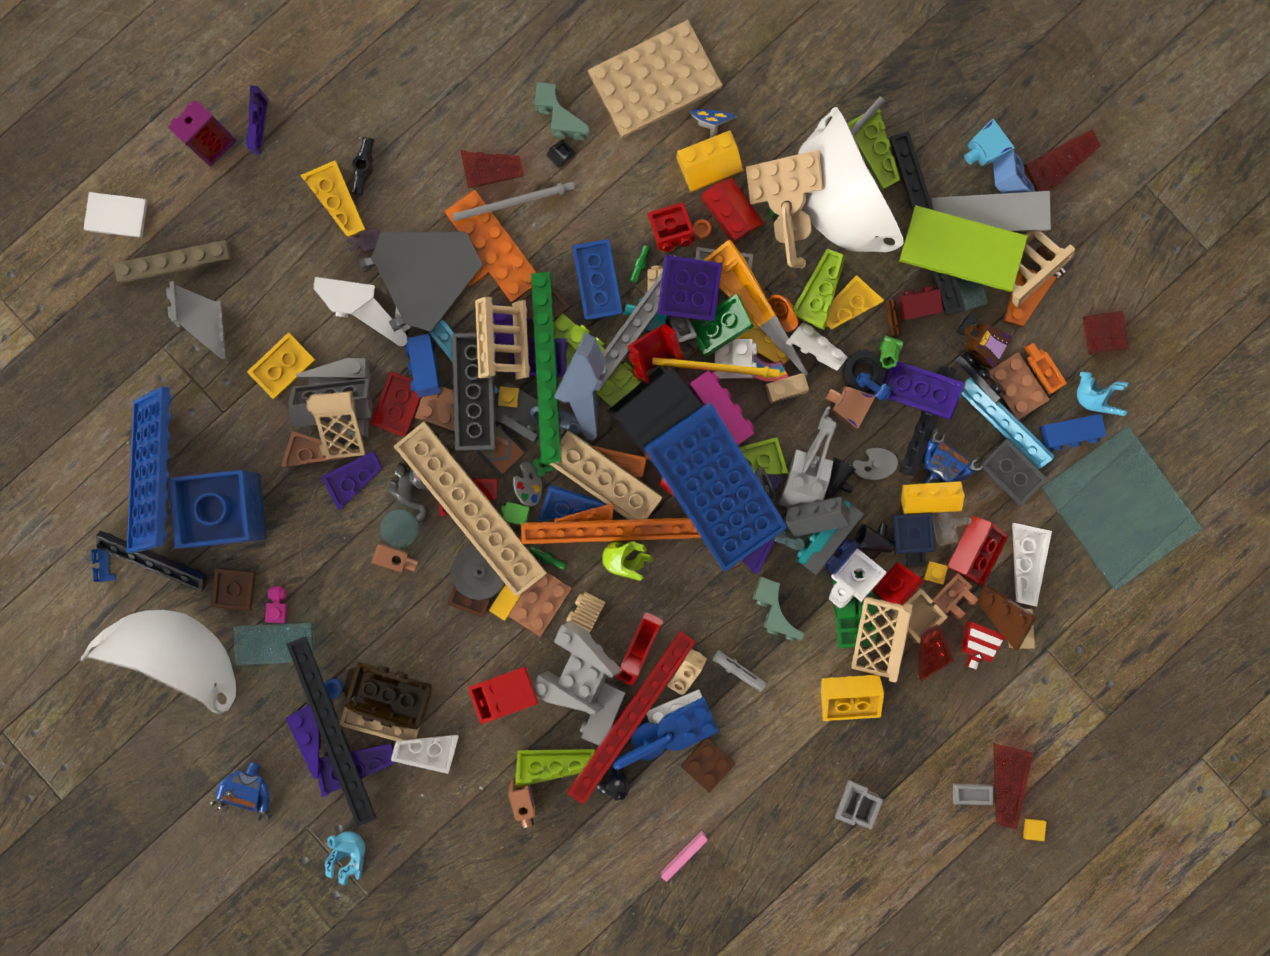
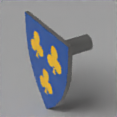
(711, 119)

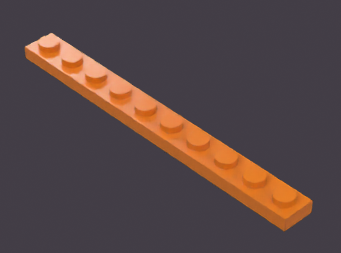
(607, 530)

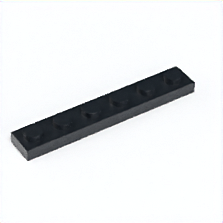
(922, 434)
(152, 561)

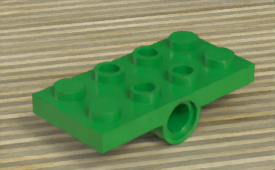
(849, 618)

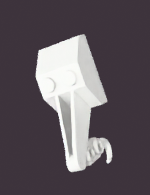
(359, 301)

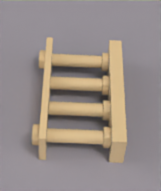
(1048, 268)
(485, 338)

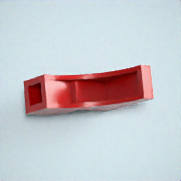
(639, 648)

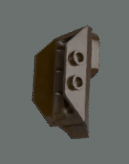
(386, 696)

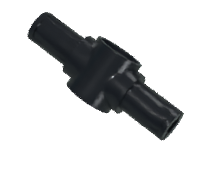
(364, 156)

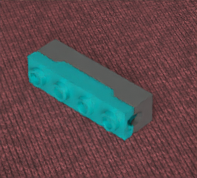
(825, 543)

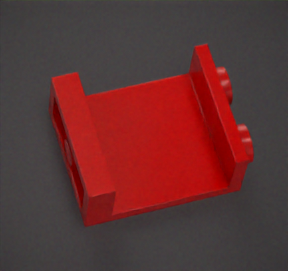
(659, 344)

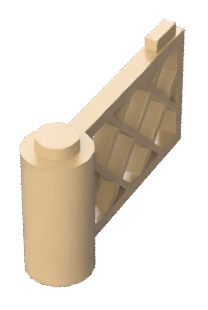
(334, 406)

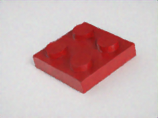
(898, 585)

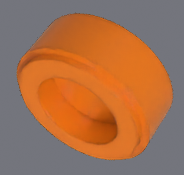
(702, 229)

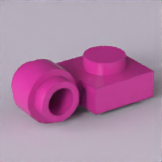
(276, 611)

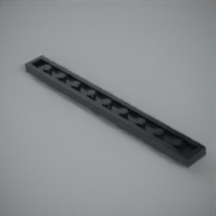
(919, 196)
(331, 731)

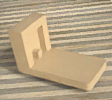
(687, 672)

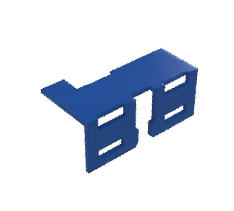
(103, 560)

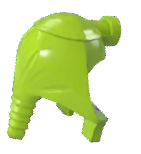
(615, 561)

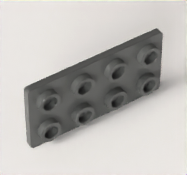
(519, 418)

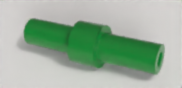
(640, 264)
(548, 558)

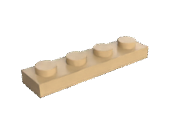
(355, 722)

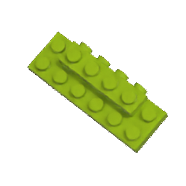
(622, 379)

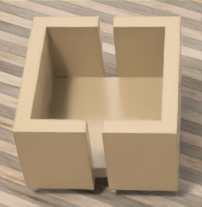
(922, 615)

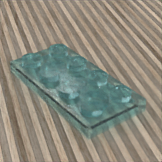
(268, 642)

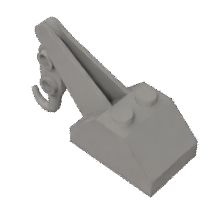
(809, 473)

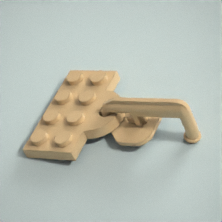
(782, 183)

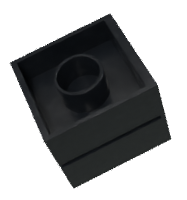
(654, 408)

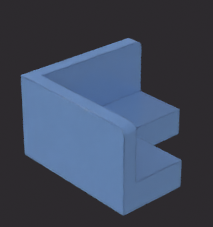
(1010, 174)

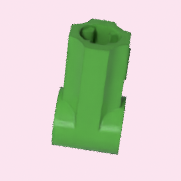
(890, 350)

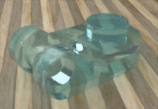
(796, 544)

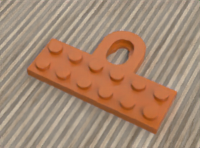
(495, 249)

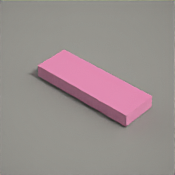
(684, 856)

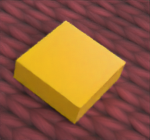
(1034, 829)

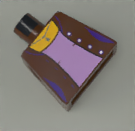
(986, 344)

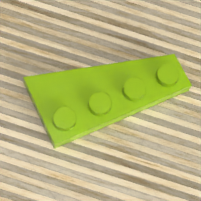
(819, 292)
(545, 765)

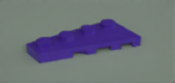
(367, 760)

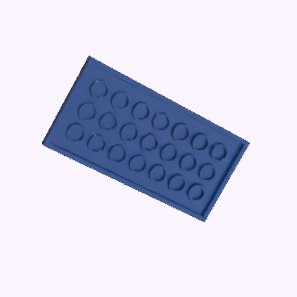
(149, 471)
(716, 486)

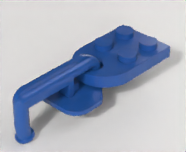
(673, 732)

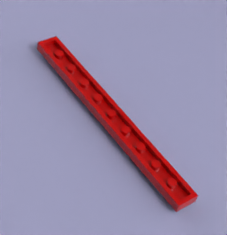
(630, 717)

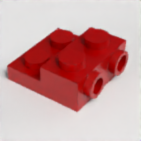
(671, 227)

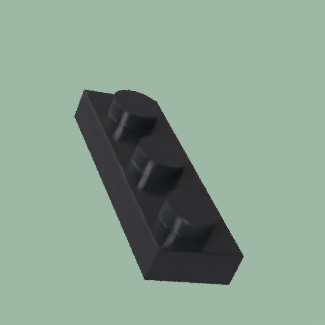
(981, 376)

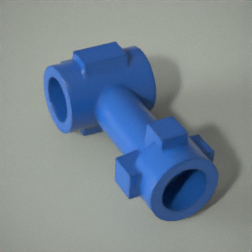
(881, 391)

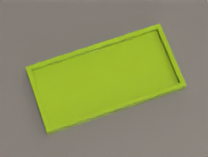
(963, 248)

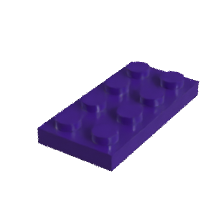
(924, 390)

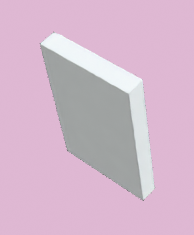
(115, 214)

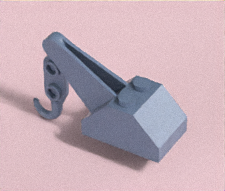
(580, 389)

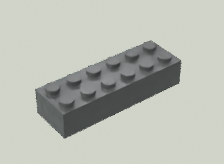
(472, 398)

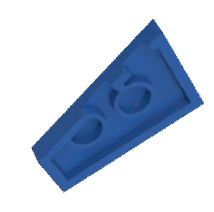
(564, 502)

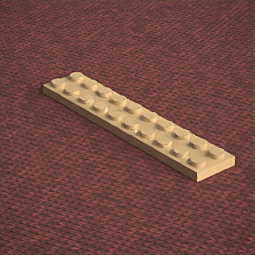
(470, 509)

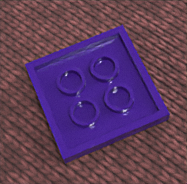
(689, 288)

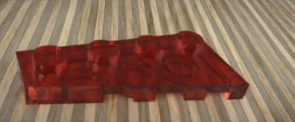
(1056, 164)
(1010, 782)

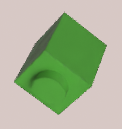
(515, 513)

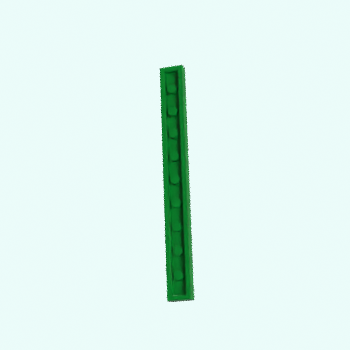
(546, 368)

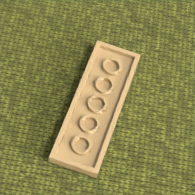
(606, 478)

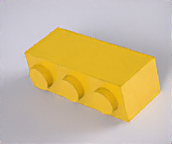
(932, 497)

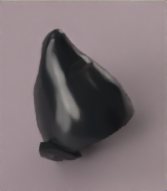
(614, 783)

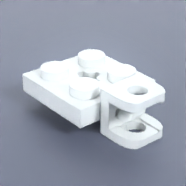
(849, 585)

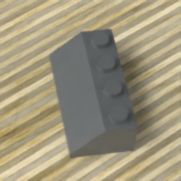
(300, 394)

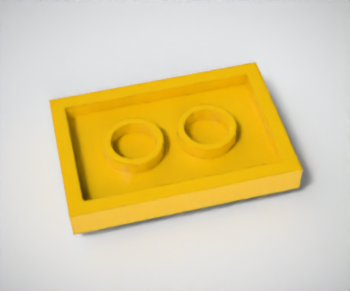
(280, 365)

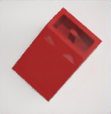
(503, 695)

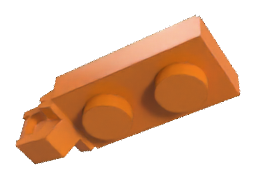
(1044, 368)

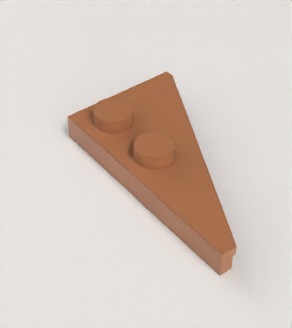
(304, 450)

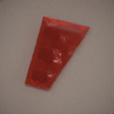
(490, 168)
(933, 652)

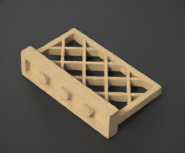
(898, 637)

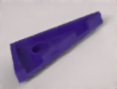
(307, 737)

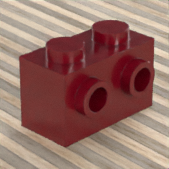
(920, 303)

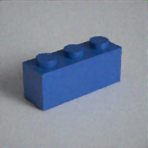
(423, 365)
(1073, 432)

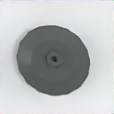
(474, 575)

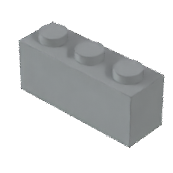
(601, 722)

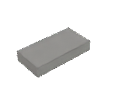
(973, 794)

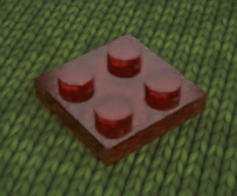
(1105, 332)

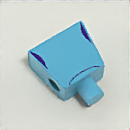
(988, 145)

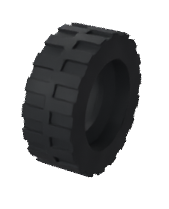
(859, 357)

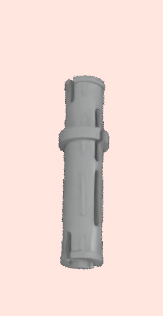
(735, 668)

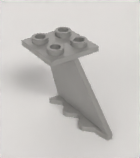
(198, 316)

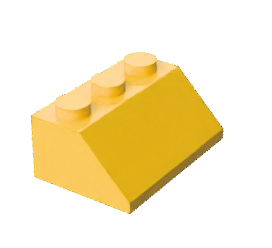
(710, 161)
(851, 697)

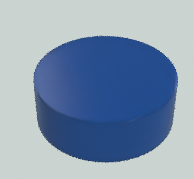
(334, 687)

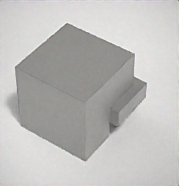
(858, 805)

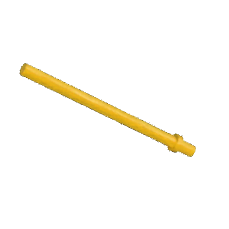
(765, 372)

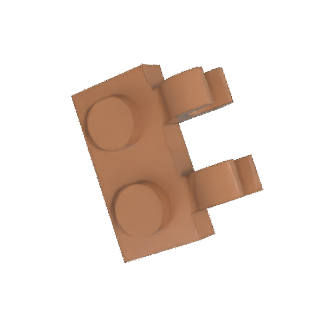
(951, 593)

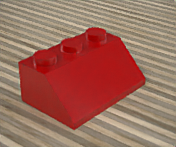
(731, 210)
(978, 550)

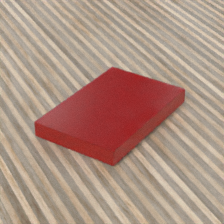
(396, 405)

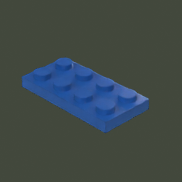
(597, 280)

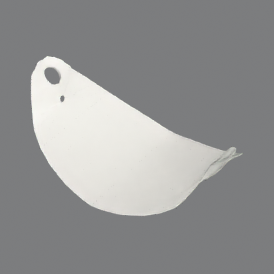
(851, 205)
(172, 651)

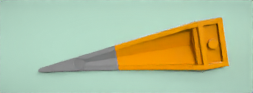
(739, 279)

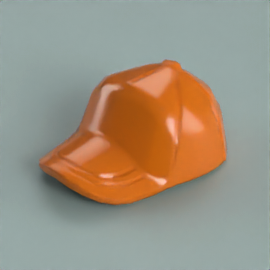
(784, 311)

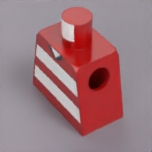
(980, 644)

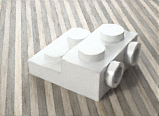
(739, 353)

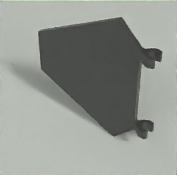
(424, 273)

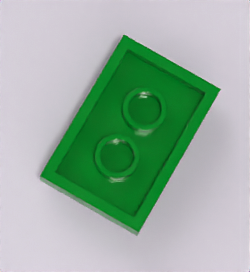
(729, 323)

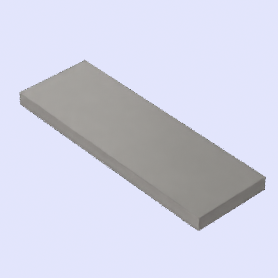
(1006, 211)

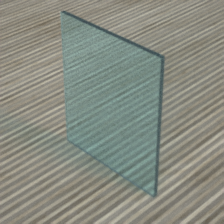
(1121, 508)

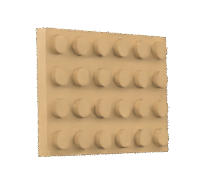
(654, 78)

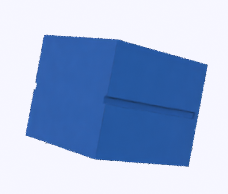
(217, 509)

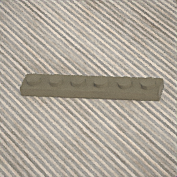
(172, 261)

